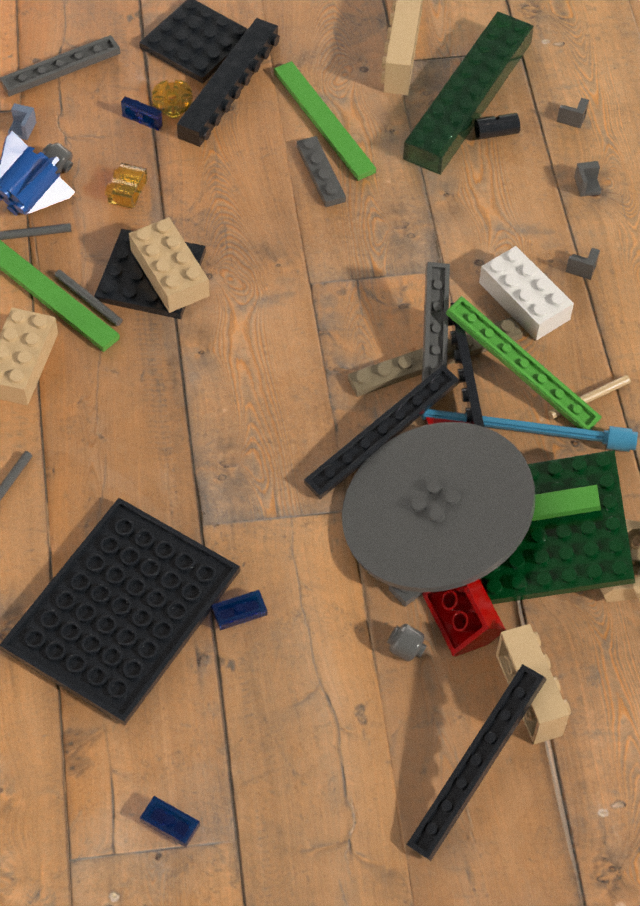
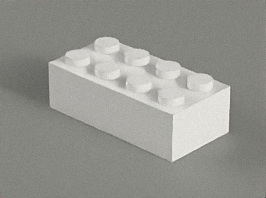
(526, 293)

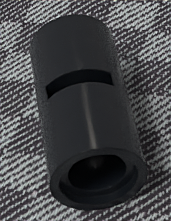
(495, 127)

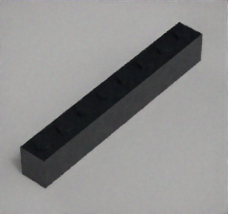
(228, 82)

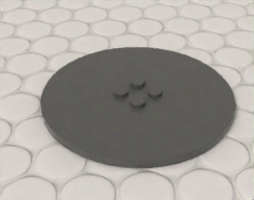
(438, 507)

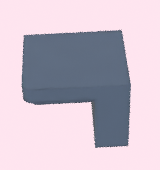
(23, 121)

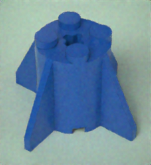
(29, 179)

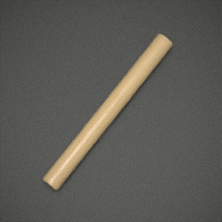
(599, 392)

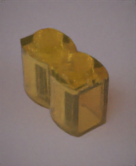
(126, 185)

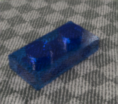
(141, 113)
(239, 610)
(170, 821)

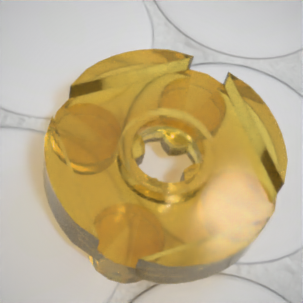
(175, 106)

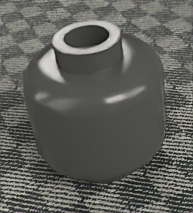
(65, 156)
(406, 642)

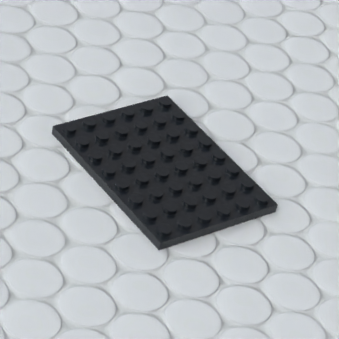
(120, 610)

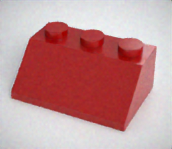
(465, 617)

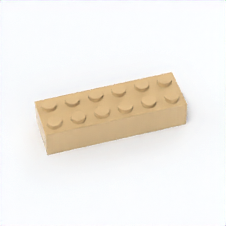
(402, 46)

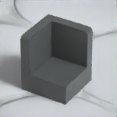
(573, 116)
(587, 178)
(583, 266)

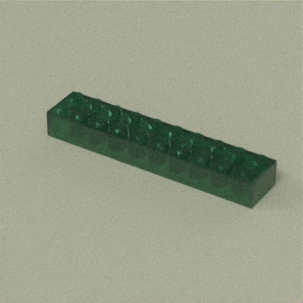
(468, 93)

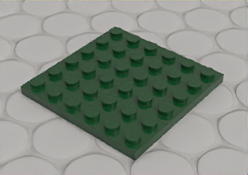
(574, 549)

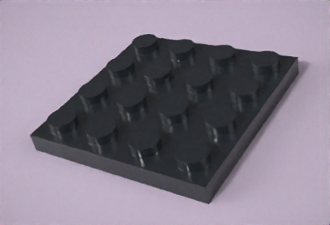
(194, 40)
(127, 284)

